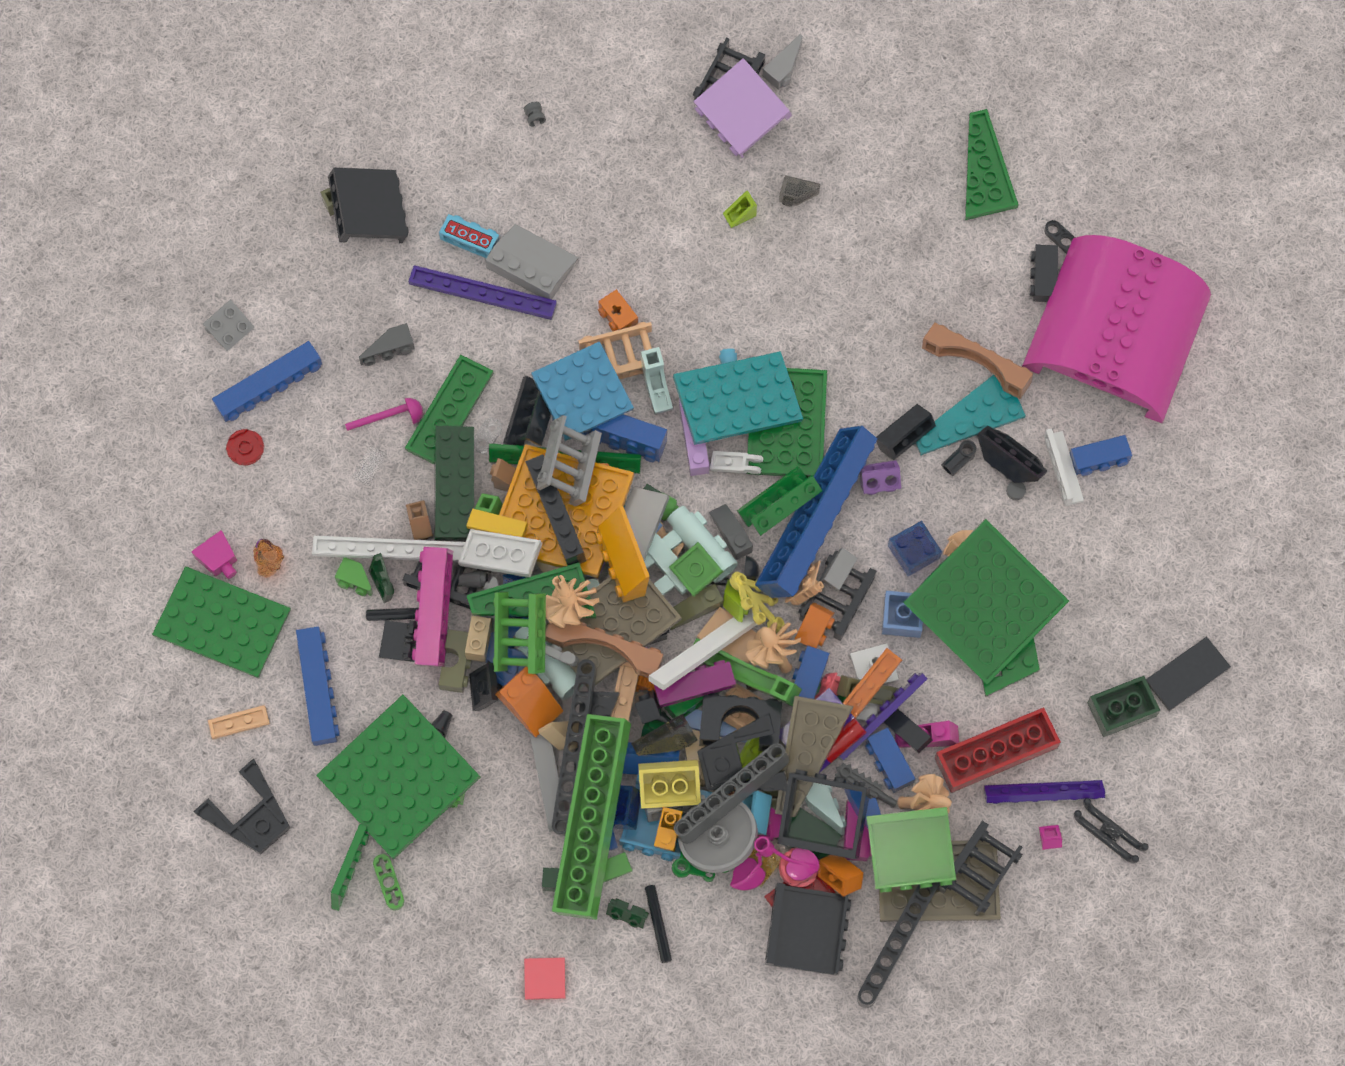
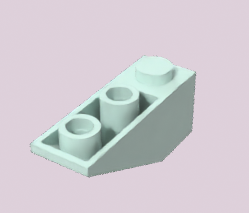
(823, 805)

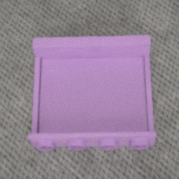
(741, 108)

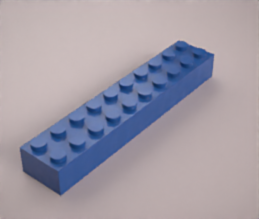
(815, 518)

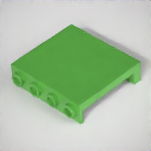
(911, 849)

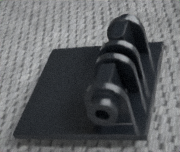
(398, 640)

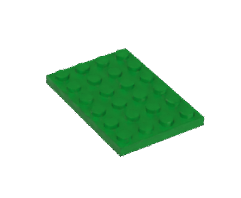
(800, 442)
(221, 622)

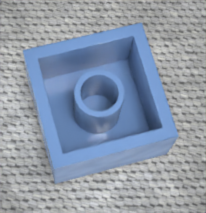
(898, 618)

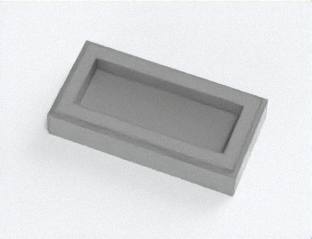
(839, 569)

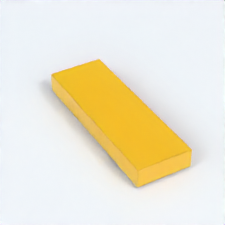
(496, 523)

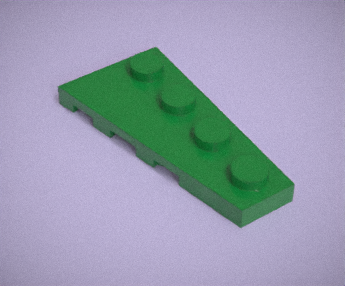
(348, 867)

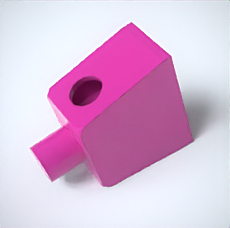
(216, 555)

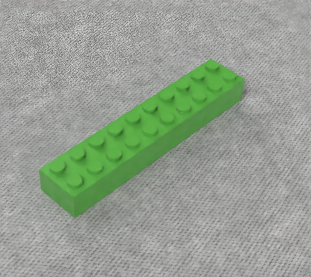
(591, 817)

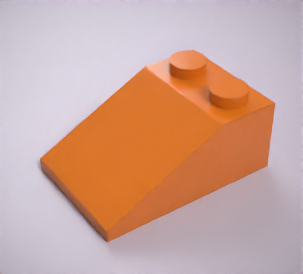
(529, 701)

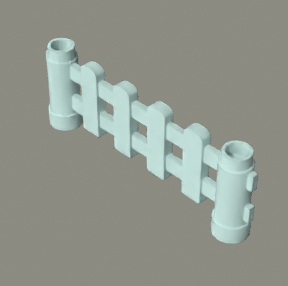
(687, 529)

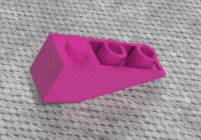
(942, 733)

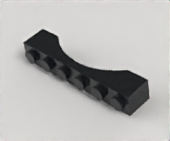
(557, 516)

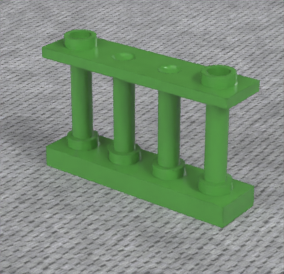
(536, 632)

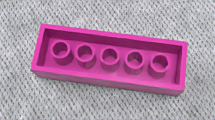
(433, 606)

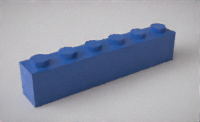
(267, 381)
(316, 686)

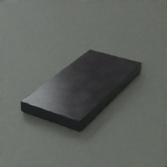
(1188, 673)

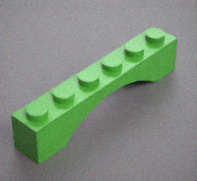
(757, 678)

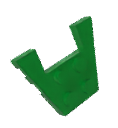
(1020, 667)

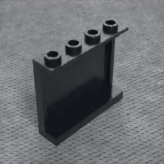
(367, 204)
(807, 930)

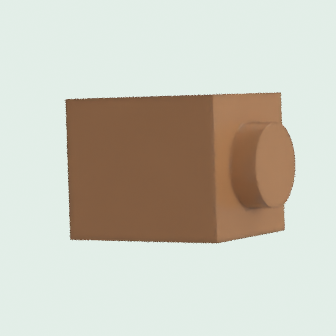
(419, 520)

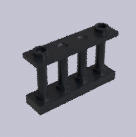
(723, 48)
(529, 416)
(455, 597)
(847, 610)
(971, 850)

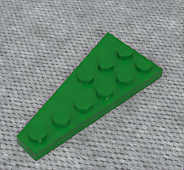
(987, 180)
(482, 602)

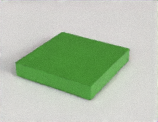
(696, 569)

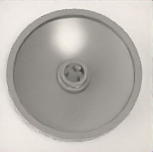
(724, 843)

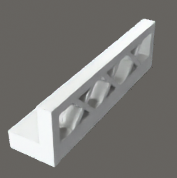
(1063, 467)

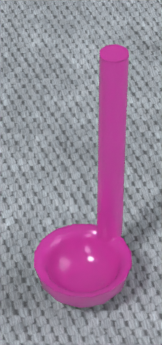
(412, 405)

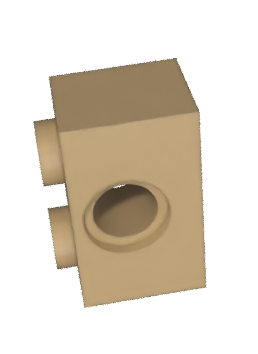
(478, 638)

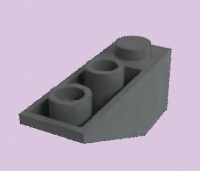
(394, 338)

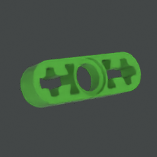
(378, 870)

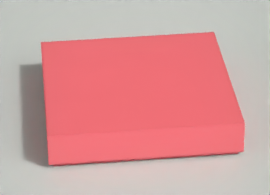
(544, 978)

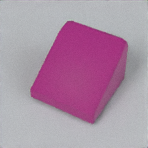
(1050, 837)

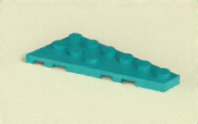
(981, 407)

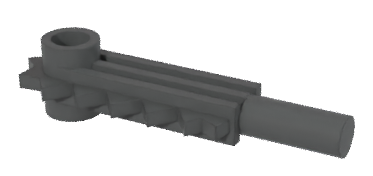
(846, 771)

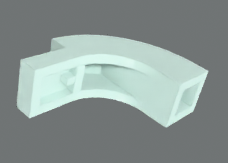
(655, 380)

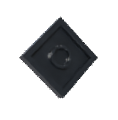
(483, 687)

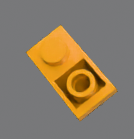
(666, 836)

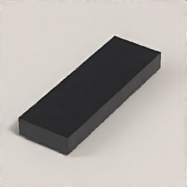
(908, 730)

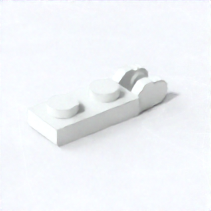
(734, 462)

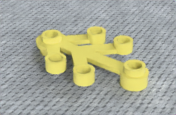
(755, 600)

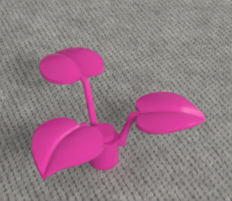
(750, 875)

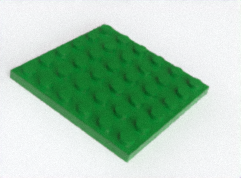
(986, 601)
(398, 776)

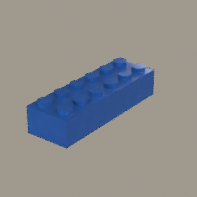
(633, 437)

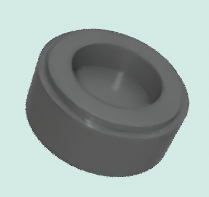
(1016, 490)

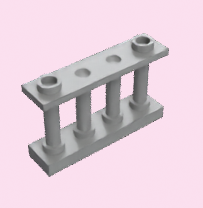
(585, 458)

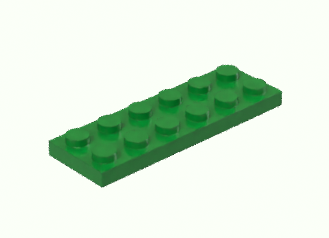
(450, 405)

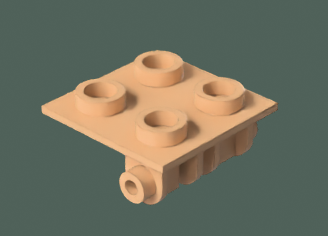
(808, 587)

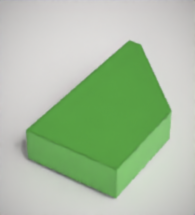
(617, 867)

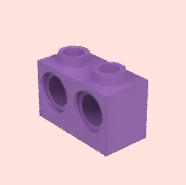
(880, 472)

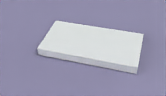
(500, 553)

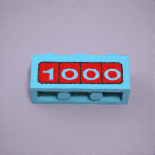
(468, 235)

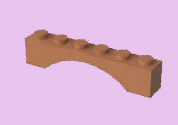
(945, 342)
(642, 659)

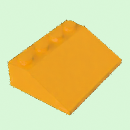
(623, 556)

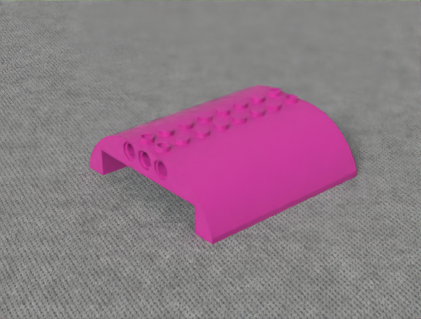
(1120, 321)

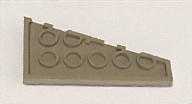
(810, 739)

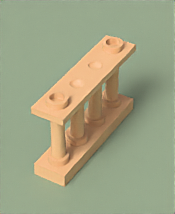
(633, 366)

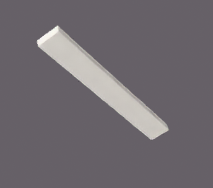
(389, 548)
(701, 651)

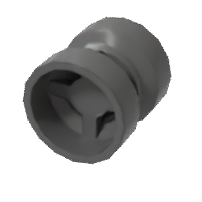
(534, 112)

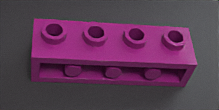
(697, 684)

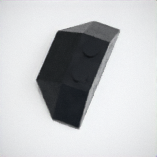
(1009, 456)

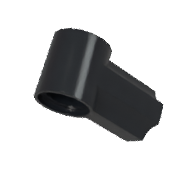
(958, 458)

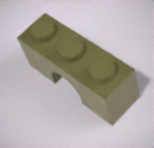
(455, 677)

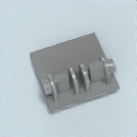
(228, 325)

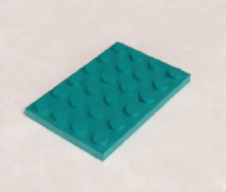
(737, 398)

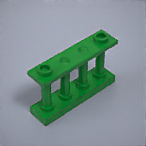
(779, 500)

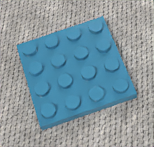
(583, 389)

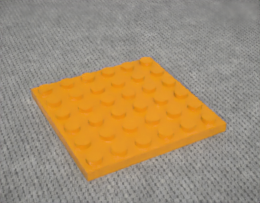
(605, 494)

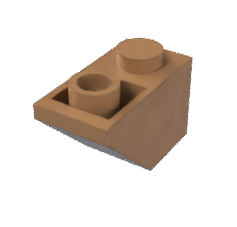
(502, 474)

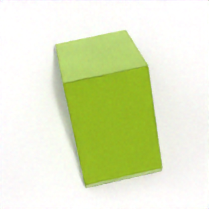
(741, 210)

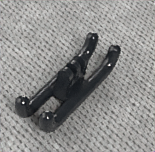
(1109, 832)

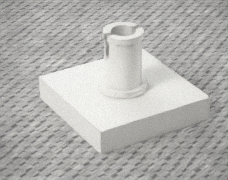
(864, 659)

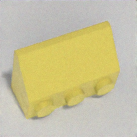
(669, 784)

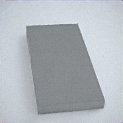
(644, 514)

